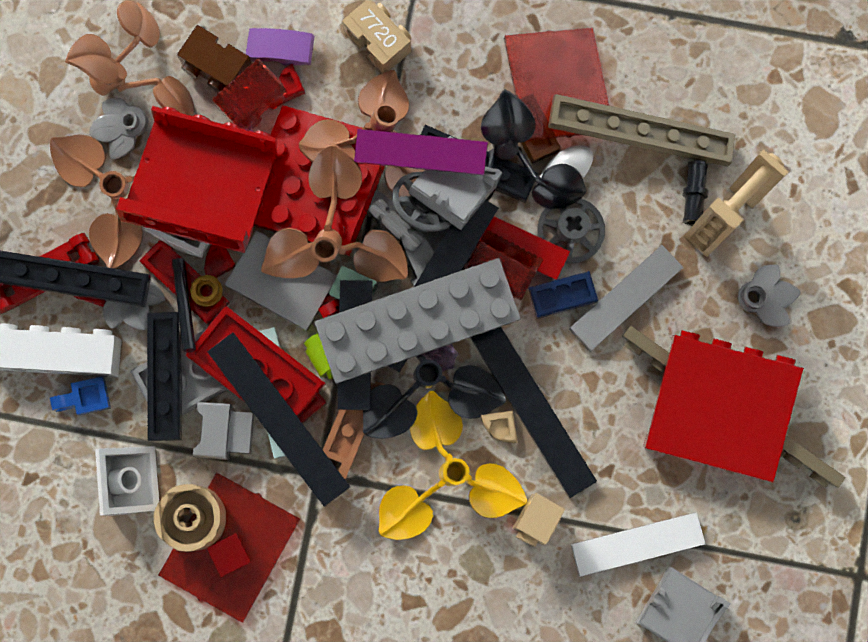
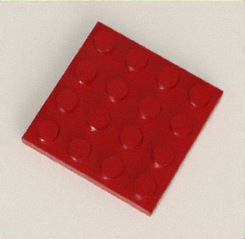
(288, 196)

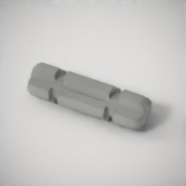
(396, 225)

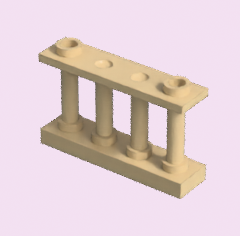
(723, 216)

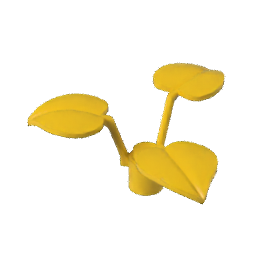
(493, 491)

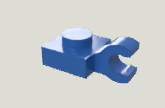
(86, 397)

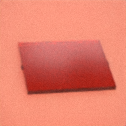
(551, 65)
(264, 533)

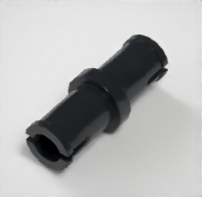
(695, 191)

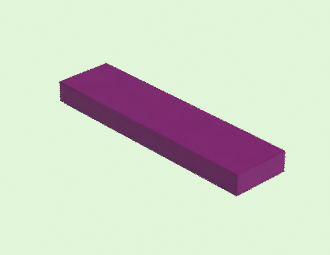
(421, 152)

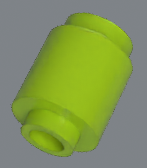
(317, 356)

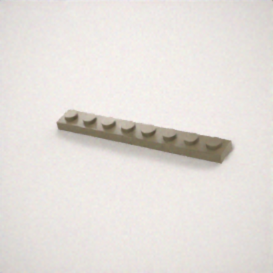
(795, 453)

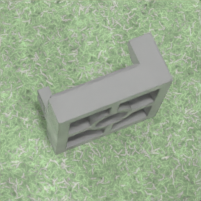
(454, 194)
(681, 609)

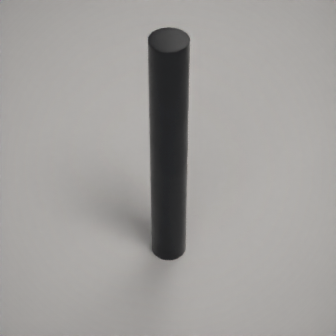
(183, 304)

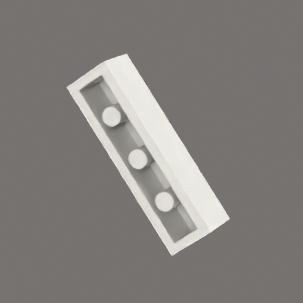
(59, 352)

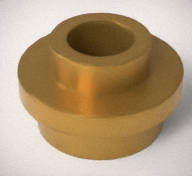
(202, 282)

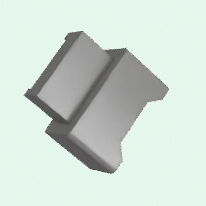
(223, 431)

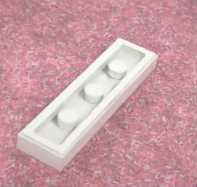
(637, 544)

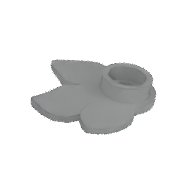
(115, 127)
(772, 296)
(135, 316)

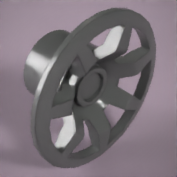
(416, 213)
(573, 227)

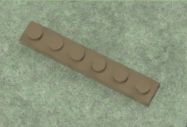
(641, 130)

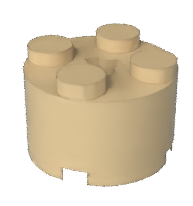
(176, 504)

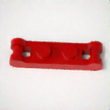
(76, 243)

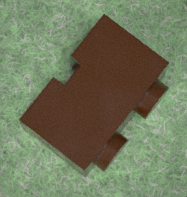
(208, 59)

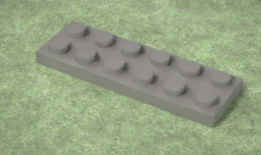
(417, 320)

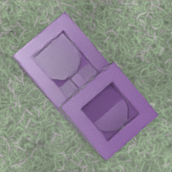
(280, 45)

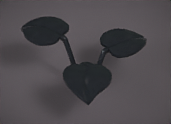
(511, 123)
(471, 396)

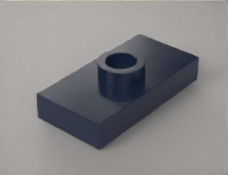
(563, 295)

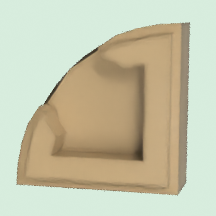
(501, 426)

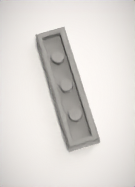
(626, 298)

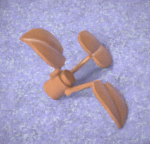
(106, 74)
(386, 105)
(77, 162)
(291, 255)

